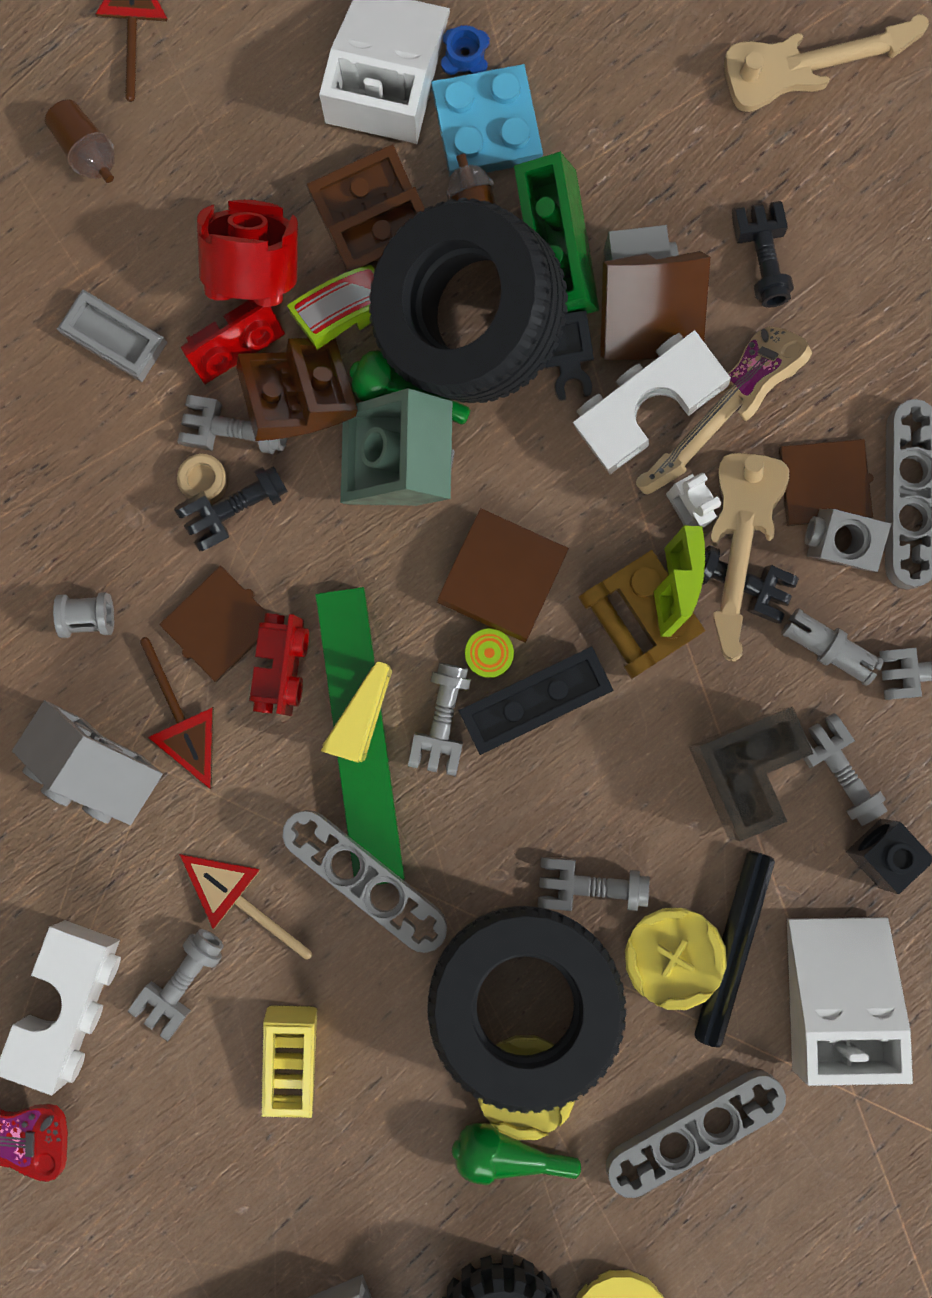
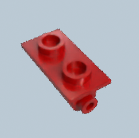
(217, 350)
(285, 646)

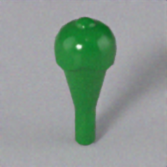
(376, 378)
(487, 1155)

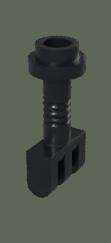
(774, 287)
(213, 515)
(760, 588)

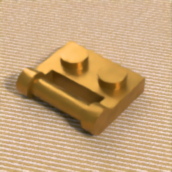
(636, 587)

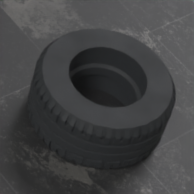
(421, 264)
(542, 1078)

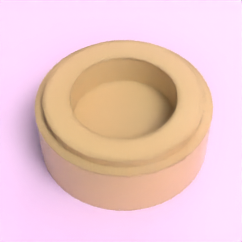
(201, 474)

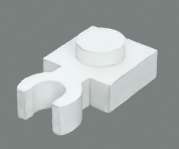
(693, 501)

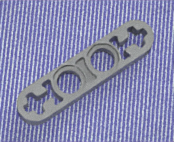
(902, 493)
(359, 887)
(700, 1142)

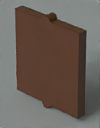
(826, 478)
(216, 623)

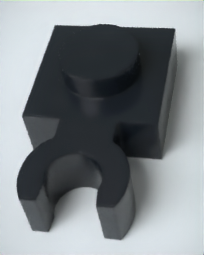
(572, 350)

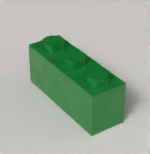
(554, 210)

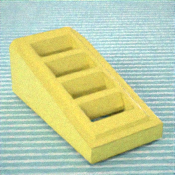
(356, 726)
(288, 1029)

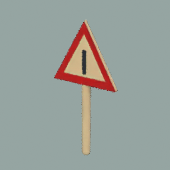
(221, 886)

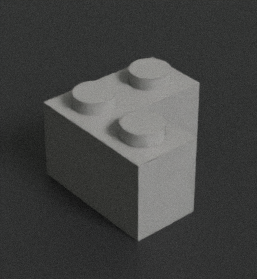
(84, 766)

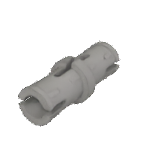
(832, 647)

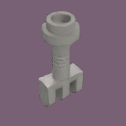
(213, 424)
(910, 672)
(451, 680)
(866, 806)
(634, 890)
(201, 951)

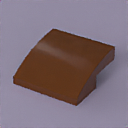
(365, 205)
(651, 302)
(295, 389)
(502, 575)

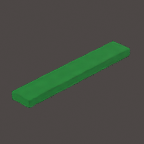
(368, 783)

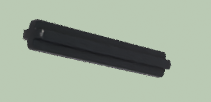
(737, 940)

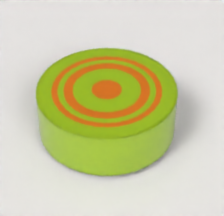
(489, 653)

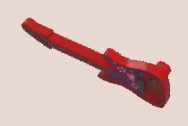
(34, 1141)

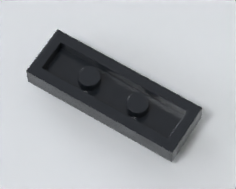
(535, 700)

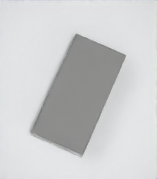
(112, 335)

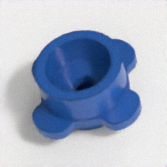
(460, 39)

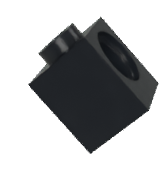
(890, 855)

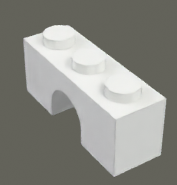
(682, 371)
(78, 965)

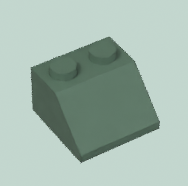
(398, 450)

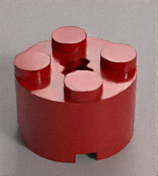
(247, 252)

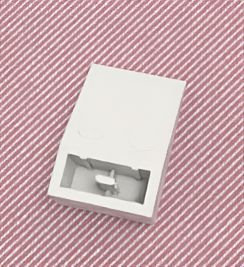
(383, 67)
(847, 1003)

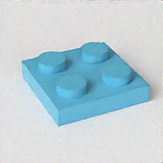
(487, 119)

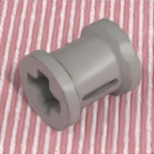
(83, 615)

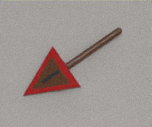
(131, 11)
(191, 738)

